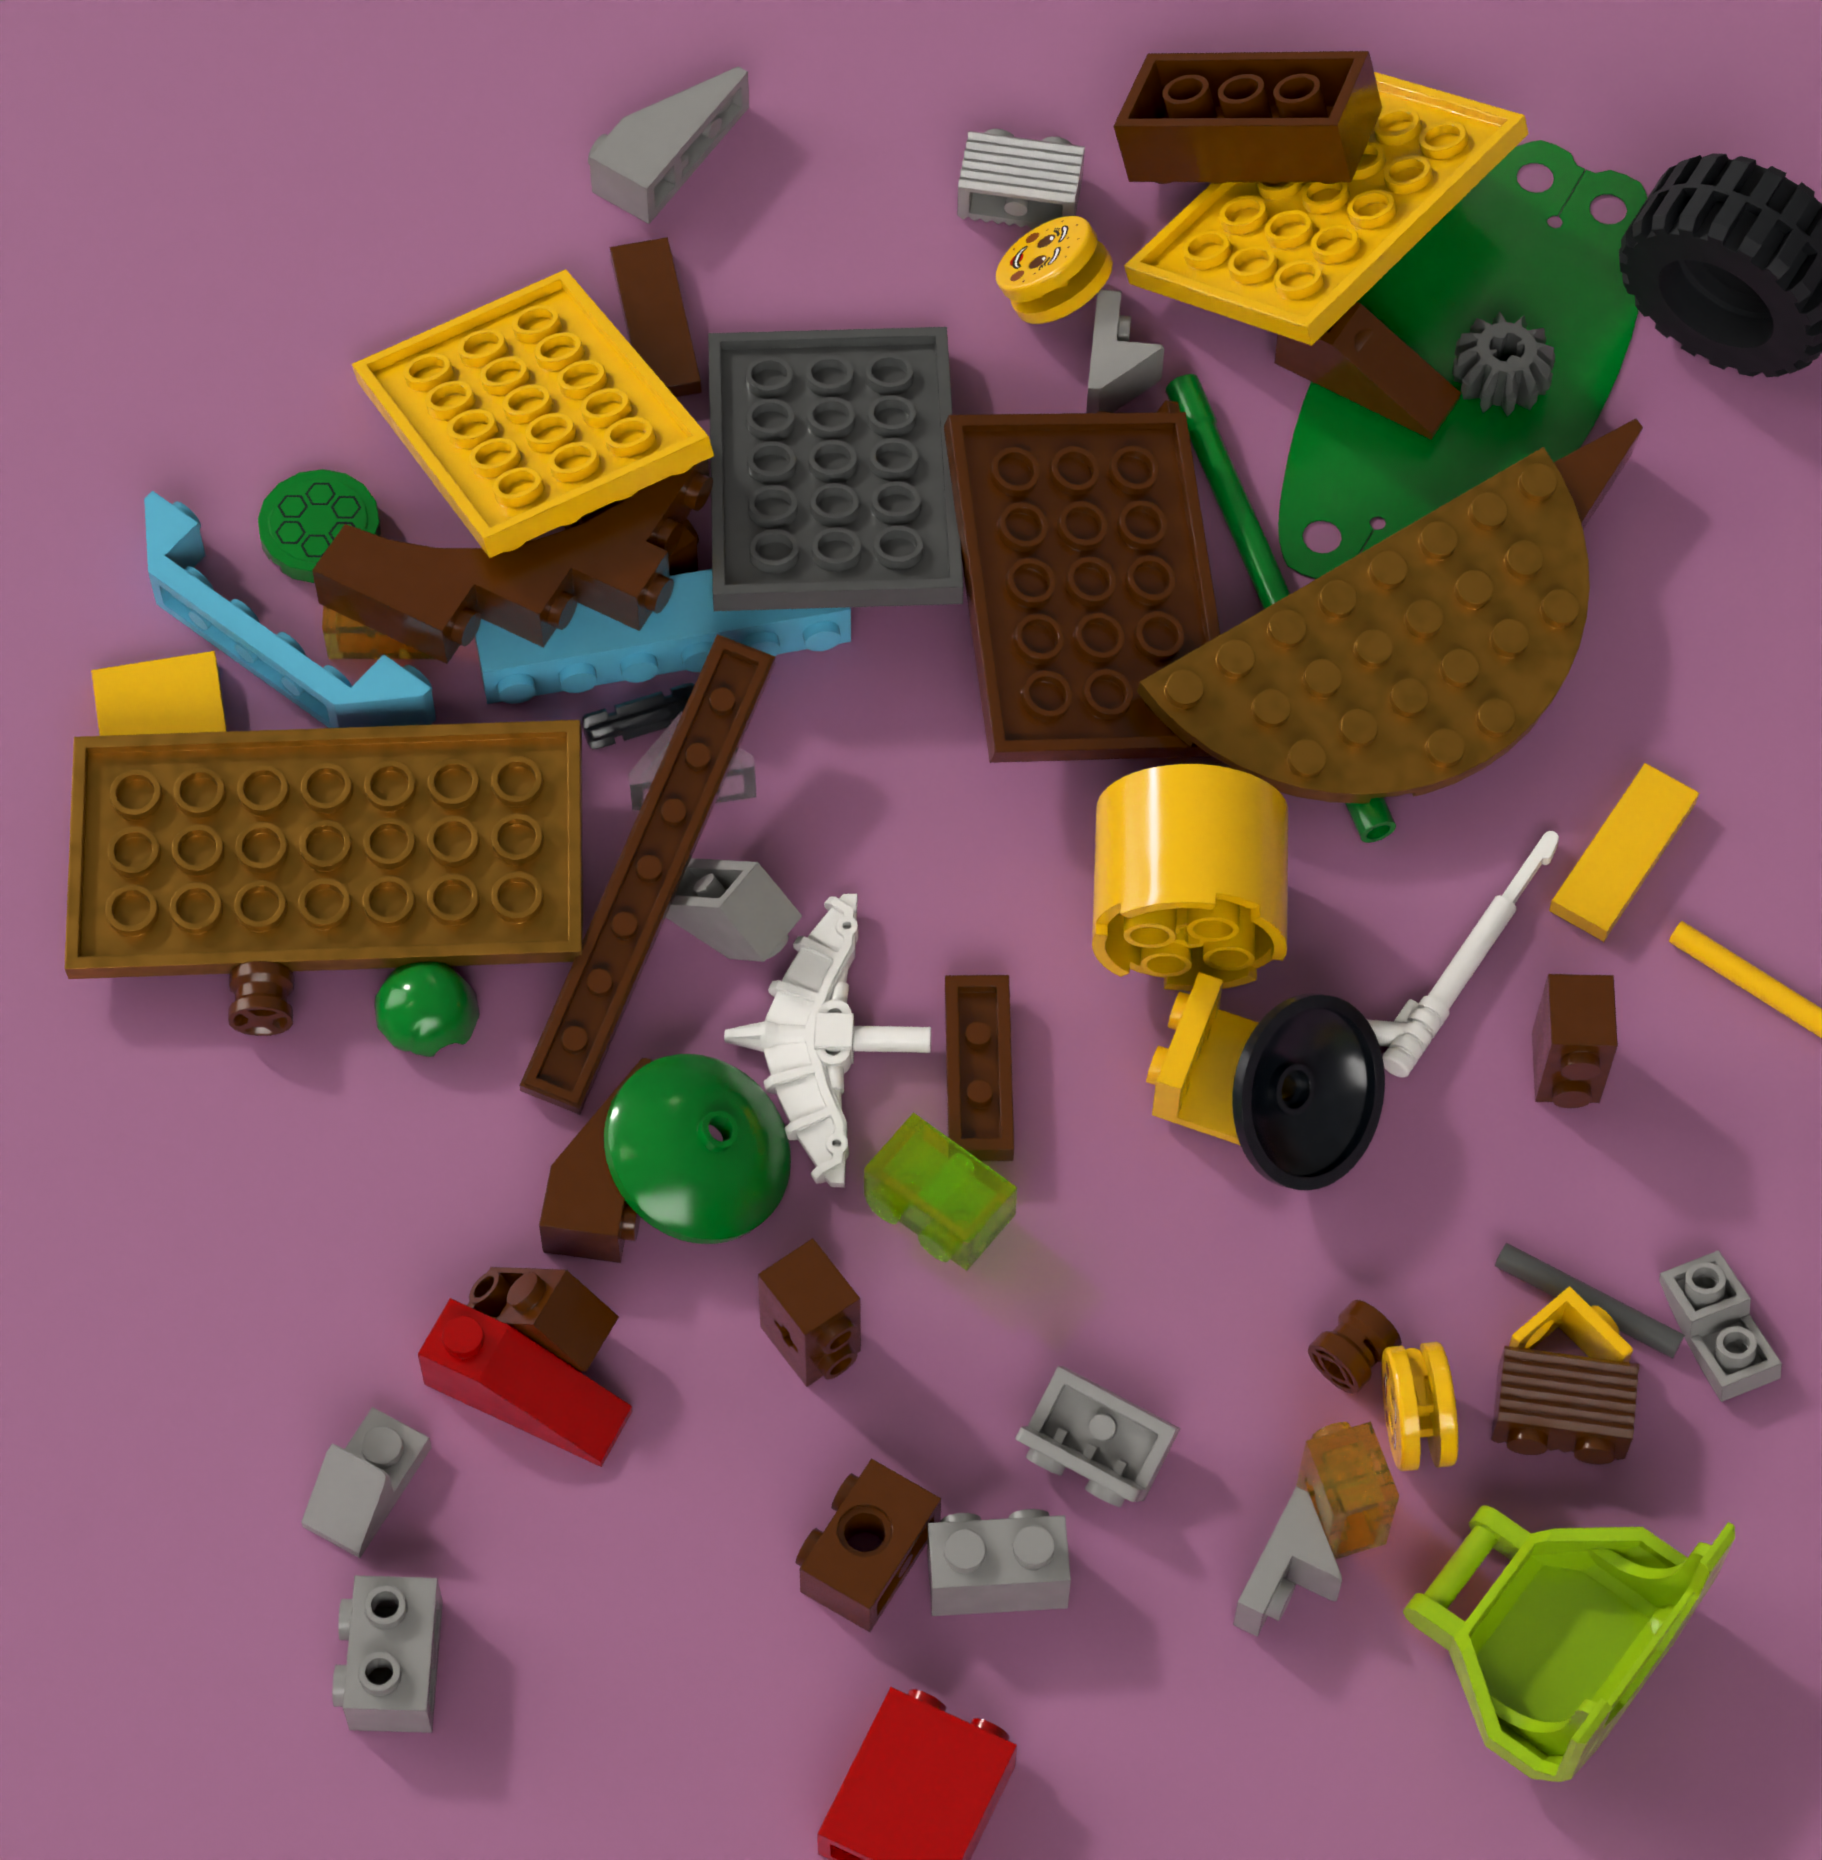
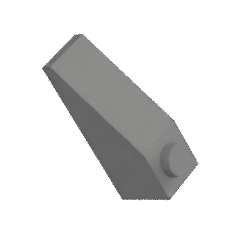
(663, 144)

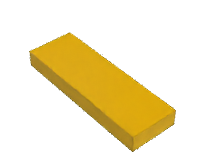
(1624, 852)

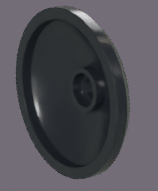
(1308, 1091)

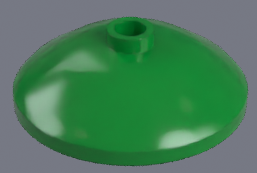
(672, 1164)

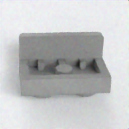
(1097, 1437)

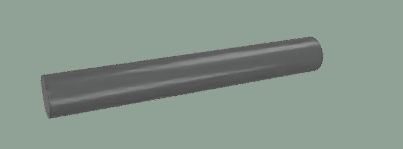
(1555, 1282)

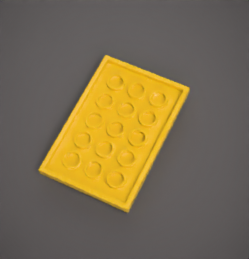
(1310, 250)
(531, 412)

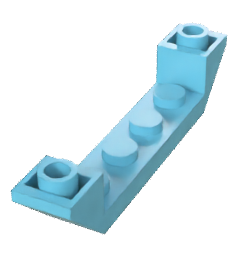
(379, 698)

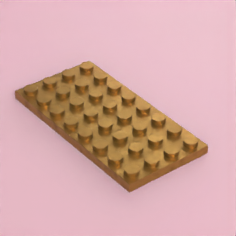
(325, 848)

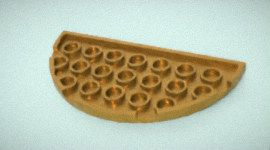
(1402, 658)

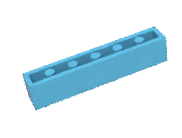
(677, 639)

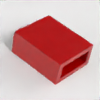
(918, 1785)

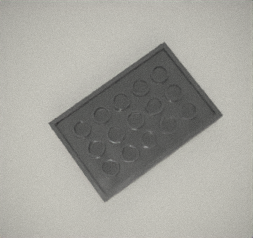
(832, 470)

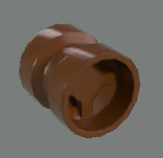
(1353, 1346)

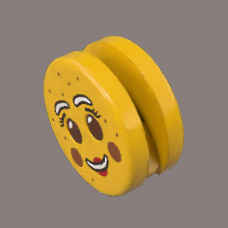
(1054, 270)
(1419, 1404)

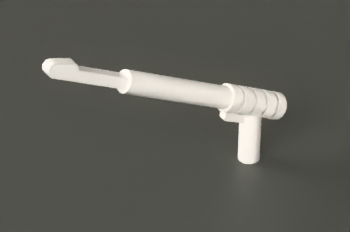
(1420, 1022)

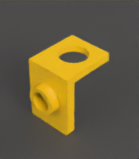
(1584, 1324)

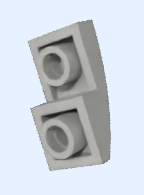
(1718, 1326)

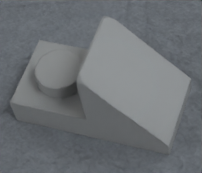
(1118, 367)
(364, 1481)
(1293, 1556)

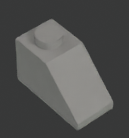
(734, 908)

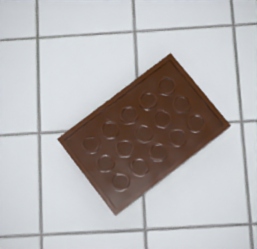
(1079, 576)

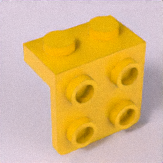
(1199, 1067)

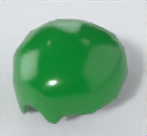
(426, 1008)

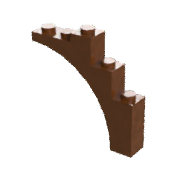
(441, 594)

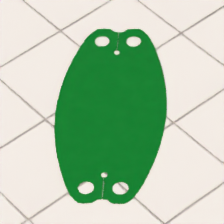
(1476, 261)

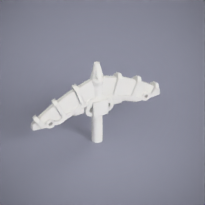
(813, 1039)

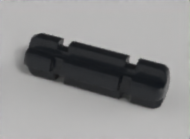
(635, 717)

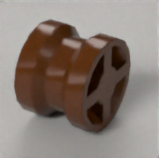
(261, 998)

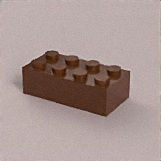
(1249, 117)

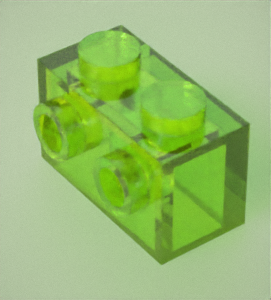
(939, 1192)

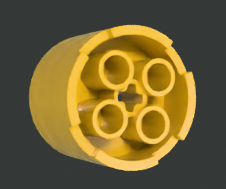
(1190, 875)

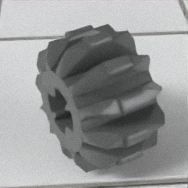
(1503, 364)

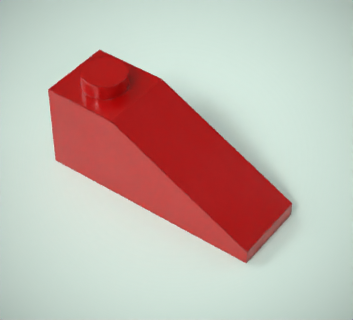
(520, 1383)

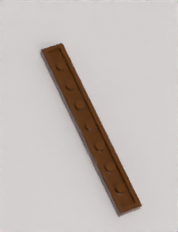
(647, 875)

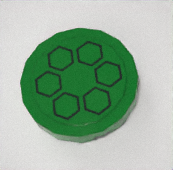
(308, 513)

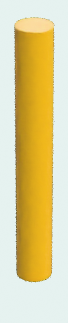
(1748, 977)

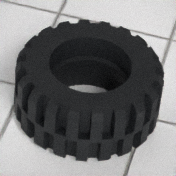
(1730, 264)

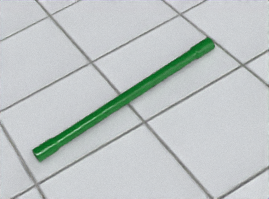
(1371, 819)

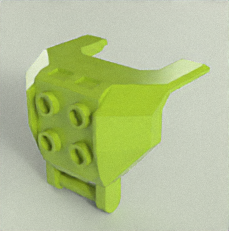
(1562, 1631)

